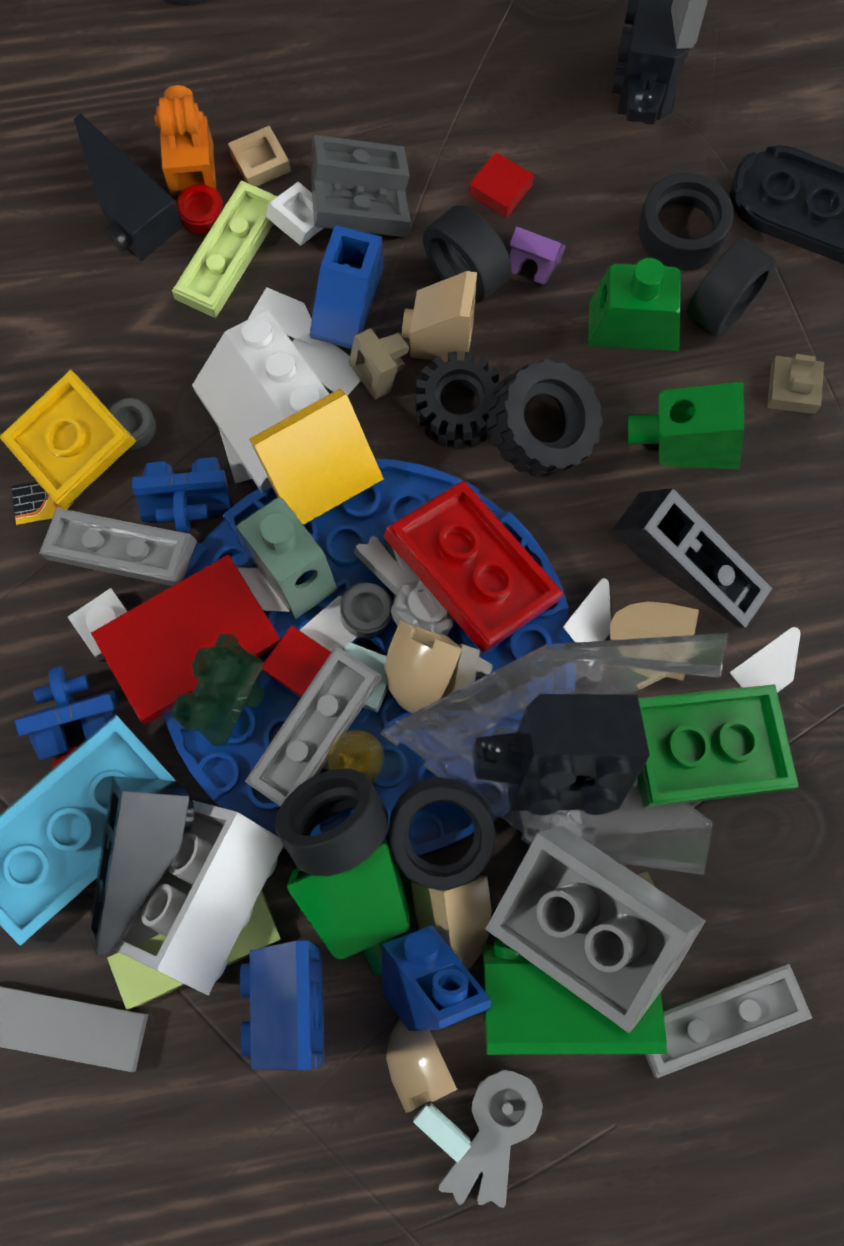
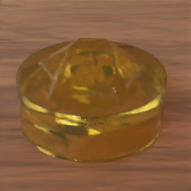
(358, 752)

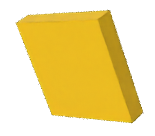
(67, 439)
(317, 457)

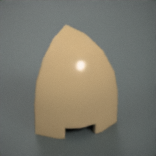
(652, 621)
(419, 666)
(457, 915)
(417, 1067)

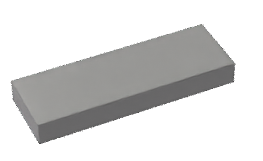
(118, 547)
(314, 726)
(730, 1019)
(71, 1029)

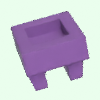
(544, 251)

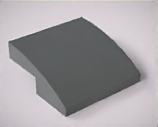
(360, 186)

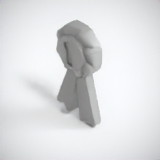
(412, 599)
(505, 1113)

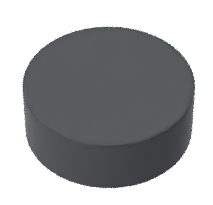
(136, 419)
(365, 610)

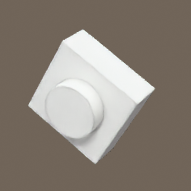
(294, 213)
(94, 615)

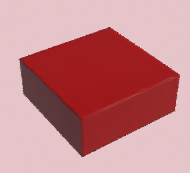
(500, 184)
(295, 661)

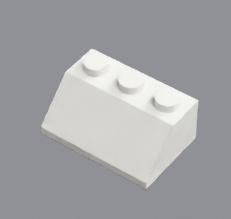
(253, 384)
(204, 897)

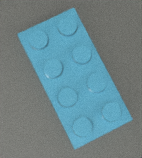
(57, 827)

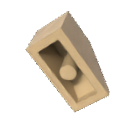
(442, 318)

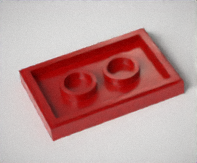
(473, 565)
(159, 639)

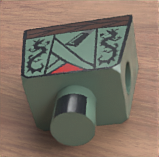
(285, 551)

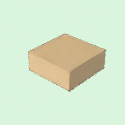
(259, 157)

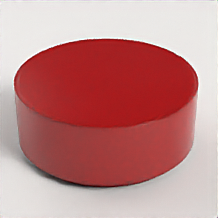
(199, 208)

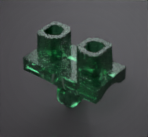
(223, 689)

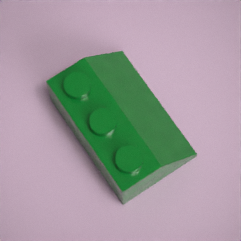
(543, 1017)

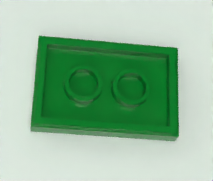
(714, 746)

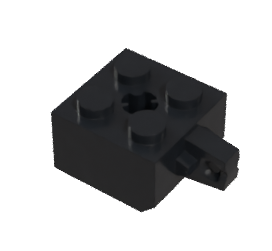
(651, 62)
(568, 754)

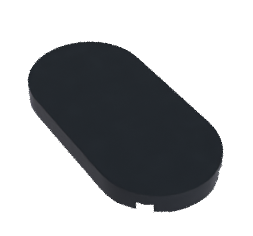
(792, 198)

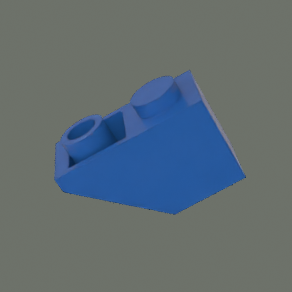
(346, 286)
(429, 982)

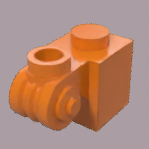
(185, 141)

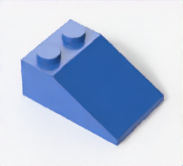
(284, 1007)

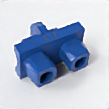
(182, 496)
(46, 725)

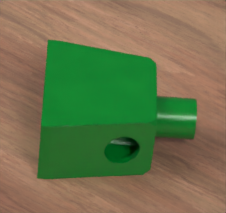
(637, 307)
(695, 426)
(355, 907)

